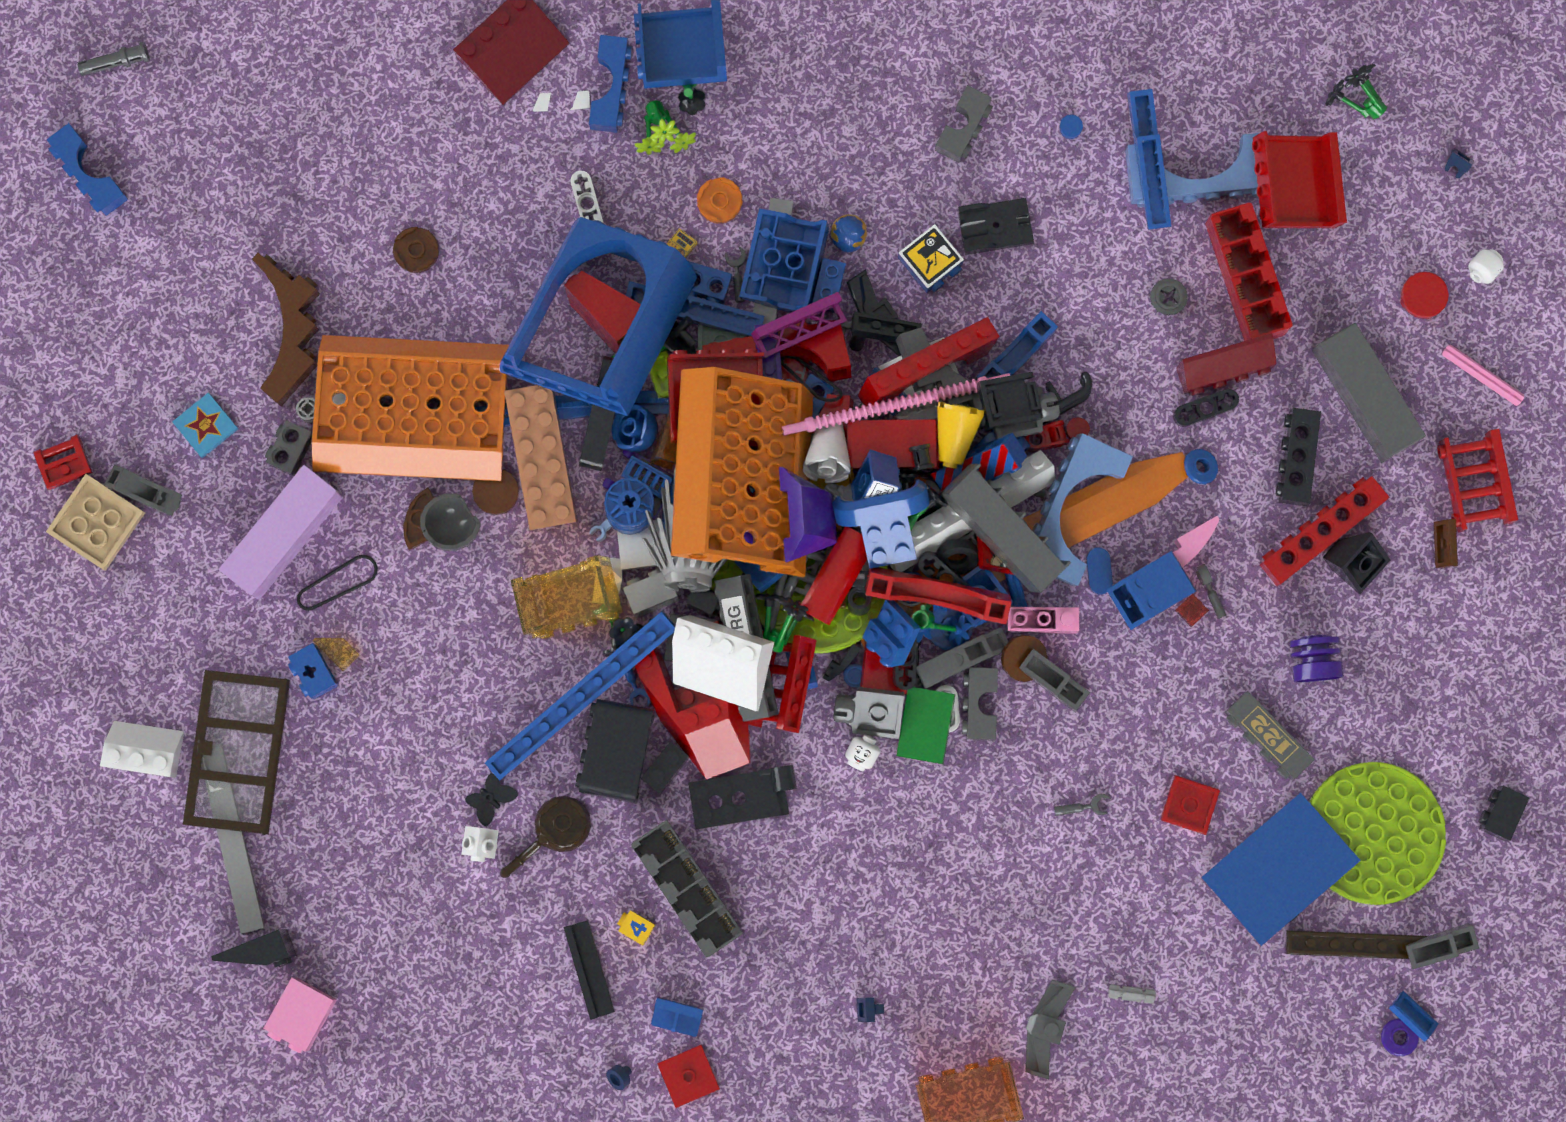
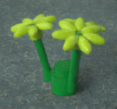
(657, 114)

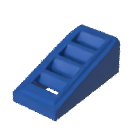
(625, 474)

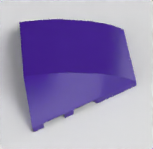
(810, 516)

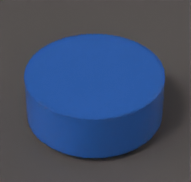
(1071, 126)

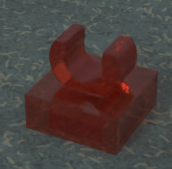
(1191, 610)

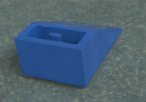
(1151, 590)

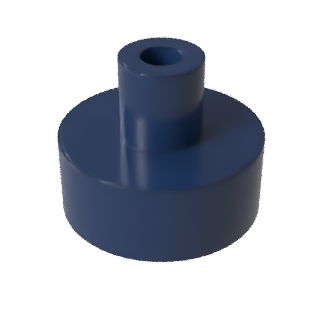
(619, 1076)

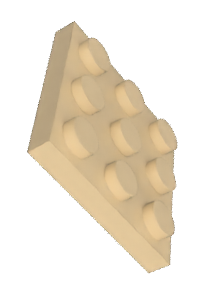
(95, 522)

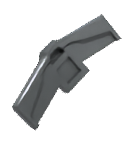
(1046, 1028)

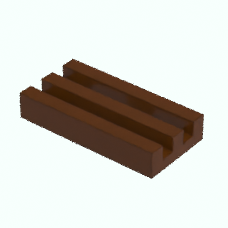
(1445, 543)

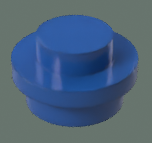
(852, 675)

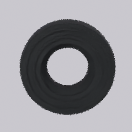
(955, 547)

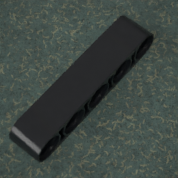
(597, 429)

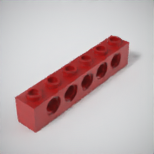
(1373, 497)

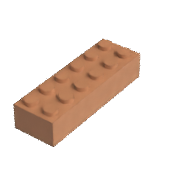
(540, 456)

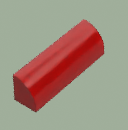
(836, 576)

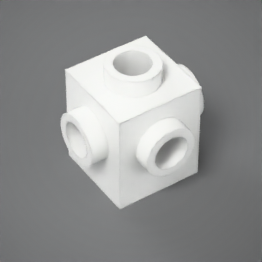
(479, 843)

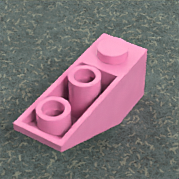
(1044, 619)

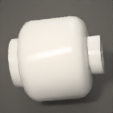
(1486, 266)

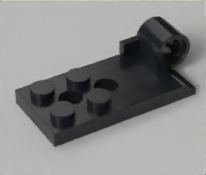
(763, 791)

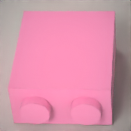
(299, 1015)

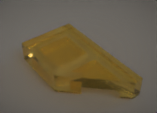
(338, 651)

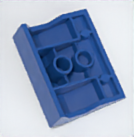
(784, 261)

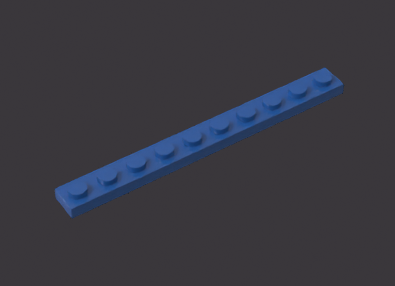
(581, 695)

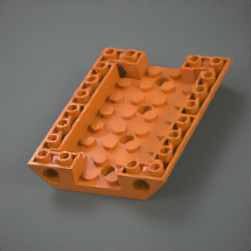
(408, 435)
(718, 465)

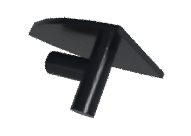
(679, 338)

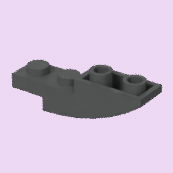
(962, 657)

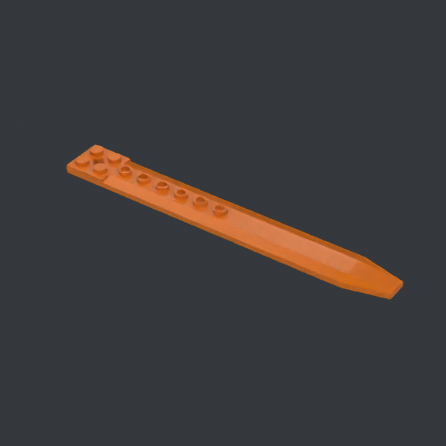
(1103, 504)

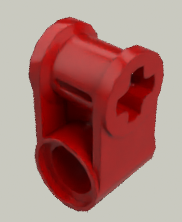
(1051, 437)

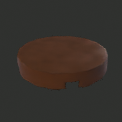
(422, 250)
(496, 496)
(1016, 652)

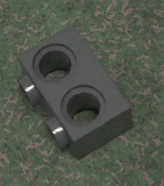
(295, 450)

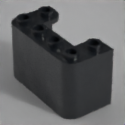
(615, 750)

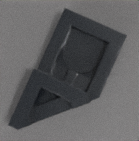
(836, 669)

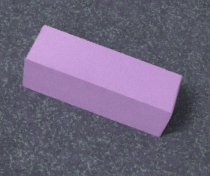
(281, 532)

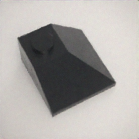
(1357, 560)

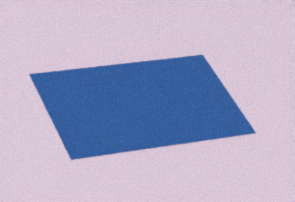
(1280, 869)

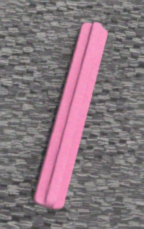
(1483, 375)

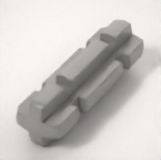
(1131, 993)

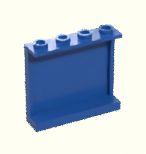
(680, 46)

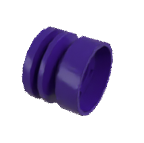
(1316, 659)

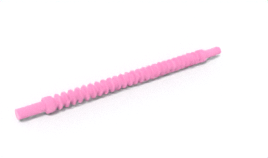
(810, 424)

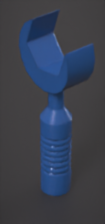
(631, 678)

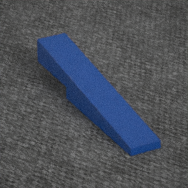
(1149, 158)
(708, 313)

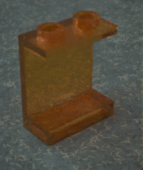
(664, 451)

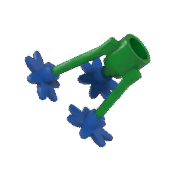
(926, 622)

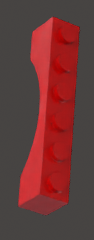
(909, 587)

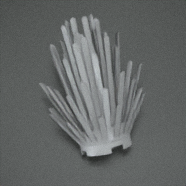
(677, 571)

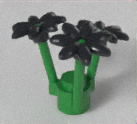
(1373, 104)
(794, 610)

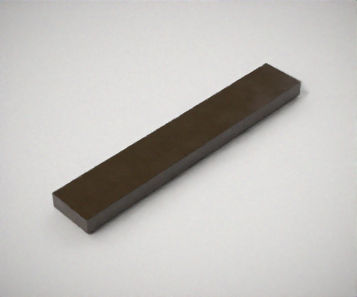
(1348, 944)

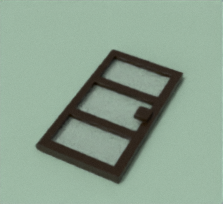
(236, 752)

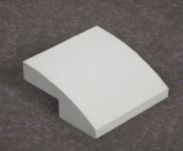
(634, 551)

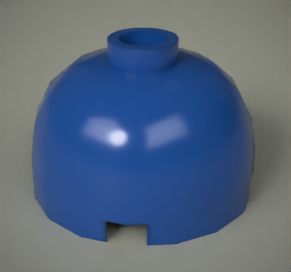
(636, 431)

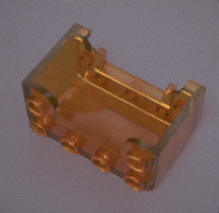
(971, 1094)

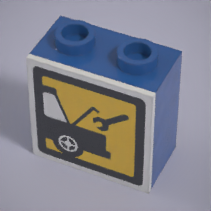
(931, 259)

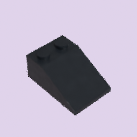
(268, 949)

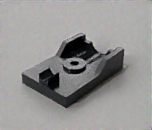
(978, 230)

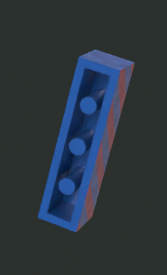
(994, 457)

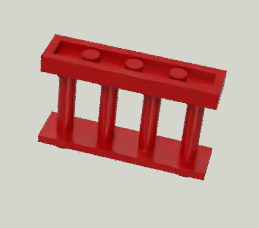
(1496, 465)
(795, 684)

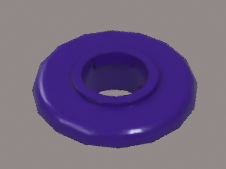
(1387, 1038)

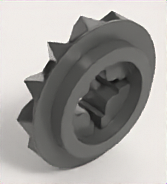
(1167, 286)

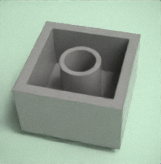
(649, 594)

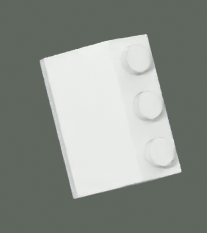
(142, 749)

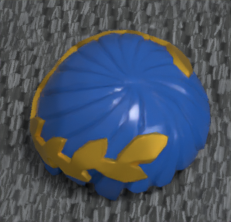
(848, 233)

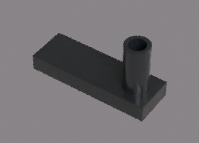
(877, 328)

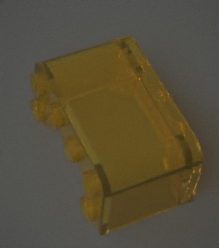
(567, 598)

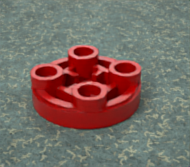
(1424, 295)

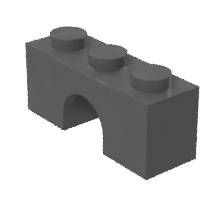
(955, 142)
(979, 682)

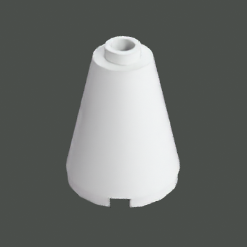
(828, 455)

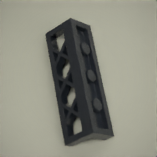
(589, 969)

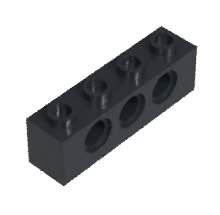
(1309, 422)

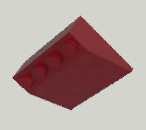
(510, 47)

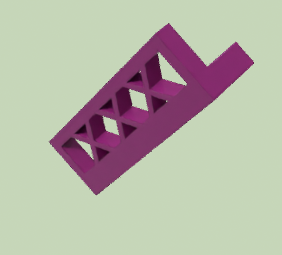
(795, 317)

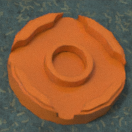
(724, 205)

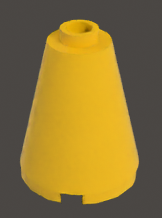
(956, 431)

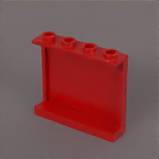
(1299, 181)
(748, 362)

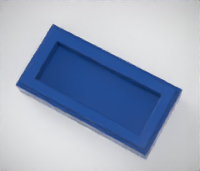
(1413, 1016)

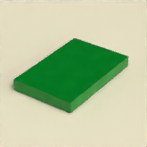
(926, 725)

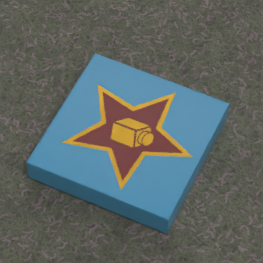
(205, 425)

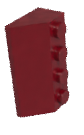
(1227, 364)

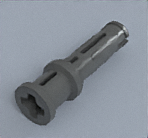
(124, 57)

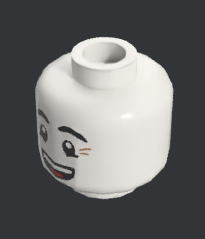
(862, 752)

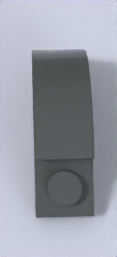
(143, 490)

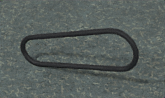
(815, 372)
(342, 593)

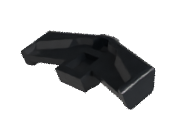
(867, 303)

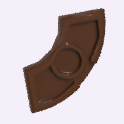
(411, 528)

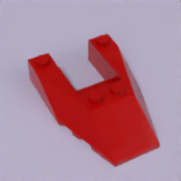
(702, 725)

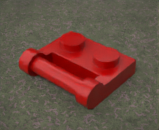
(66, 468)

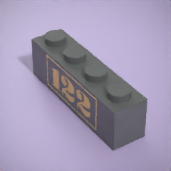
(1269, 736)

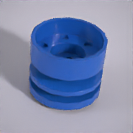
(619, 515)

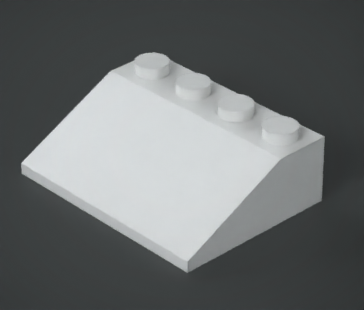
(720, 661)

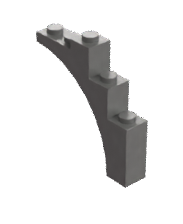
(916, 340)

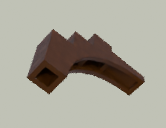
(292, 363)

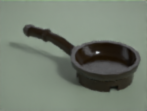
(559, 825)

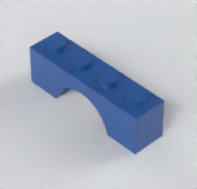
(605, 112)
(70, 148)
(1022, 348)

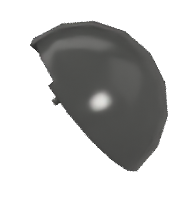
(449, 523)

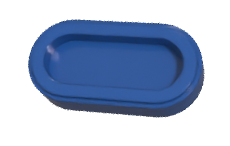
(1099, 570)

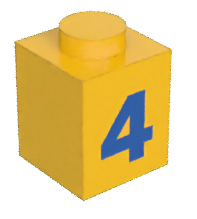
(635, 927)

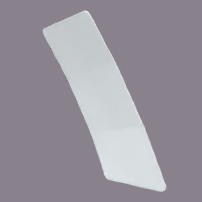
(581, 101)

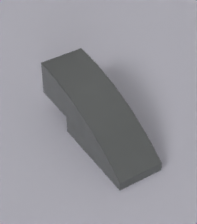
(1054, 680)
(1442, 946)

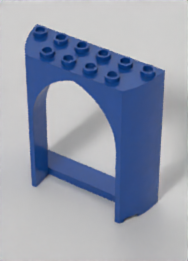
(666, 290)

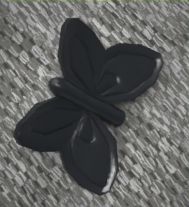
(489, 796)

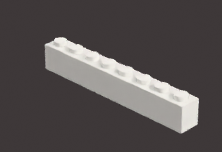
(947, 525)

